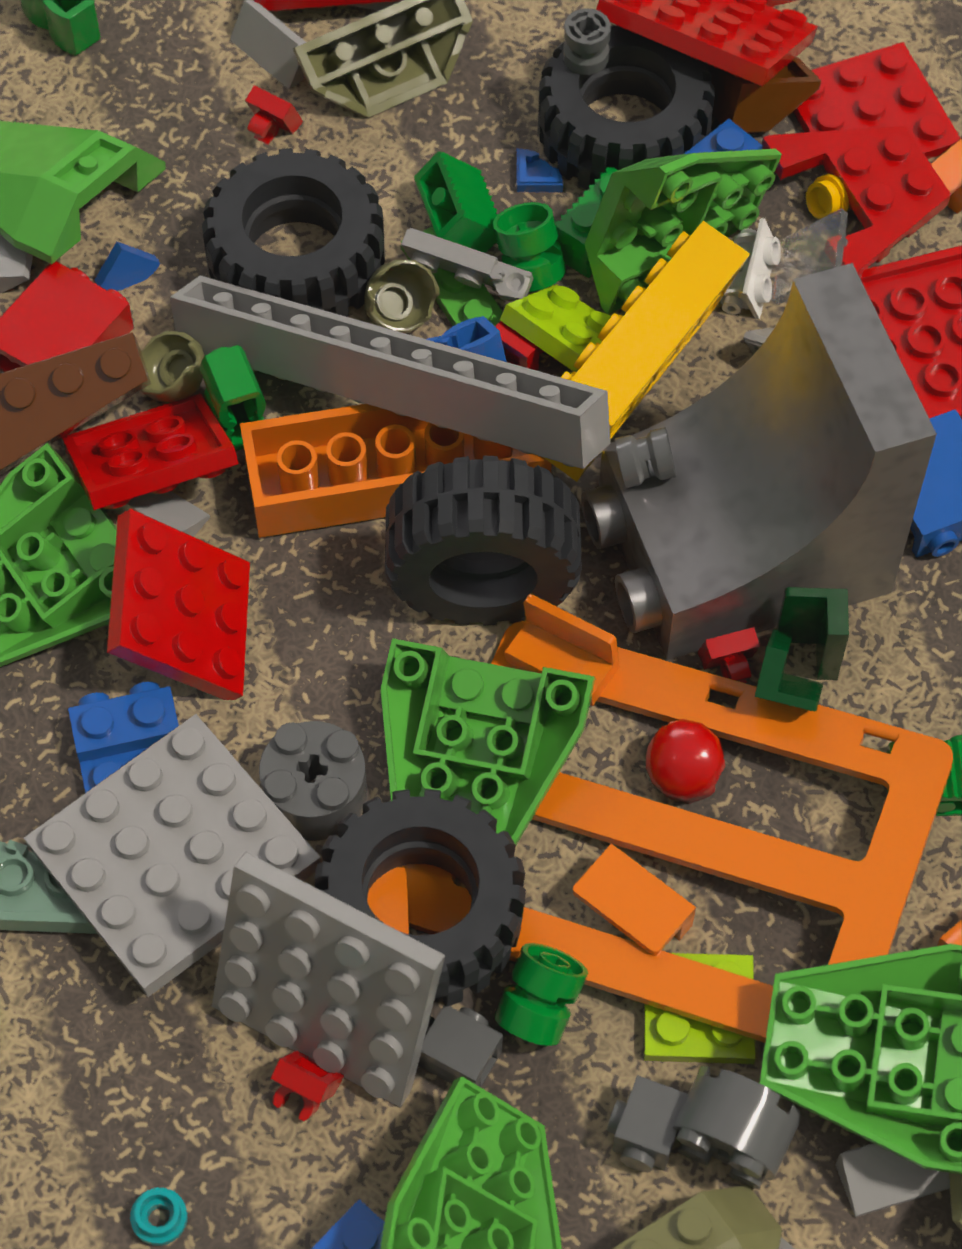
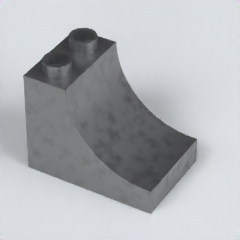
(781, 478)

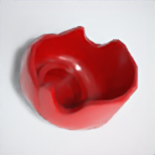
(685, 760)

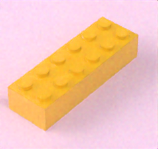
(657, 323)

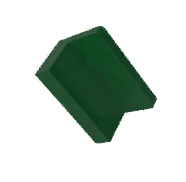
(820, 619)
(783, 687)

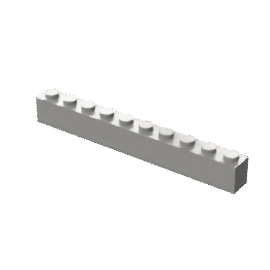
(399, 371)

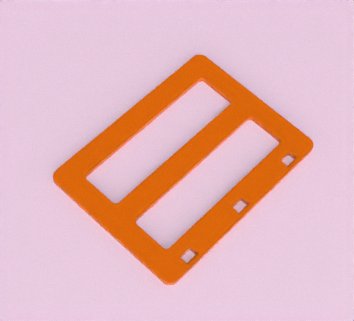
(864, 892)

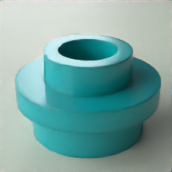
(152, 1200)

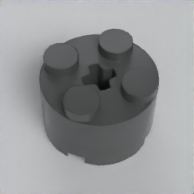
(319, 753)
(737, 1125)

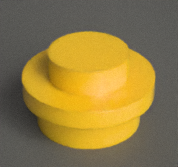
(826, 196)

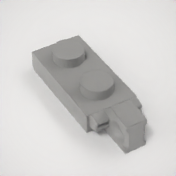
(469, 265)

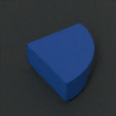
(536, 174)
(126, 267)

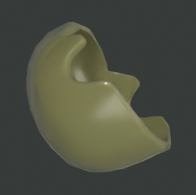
(401, 295)
(173, 358)

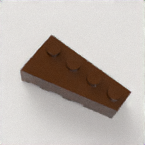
(63, 392)

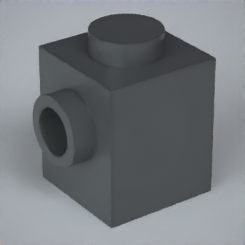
(460, 1046)
(646, 1124)

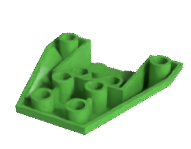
(53, 174)
(660, 199)
(51, 558)
(479, 729)
(875, 1050)
(475, 1180)

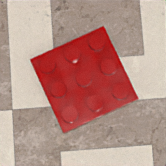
(875, 92)
(149, 452)
(179, 606)

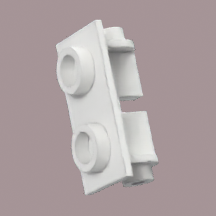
(753, 285)

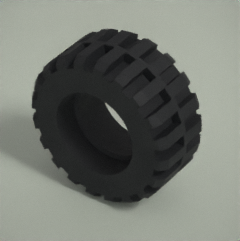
(636, 66)
(293, 190)
(482, 538)
(442, 836)

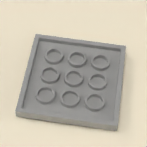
(158, 849)
(325, 979)

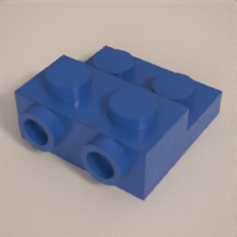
(119, 728)

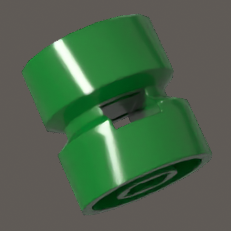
(529, 242)
(538, 1001)

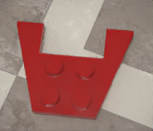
(885, 181)

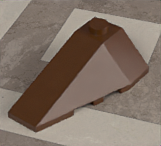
(762, 107)

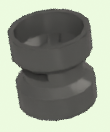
(586, 41)
(645, 457)

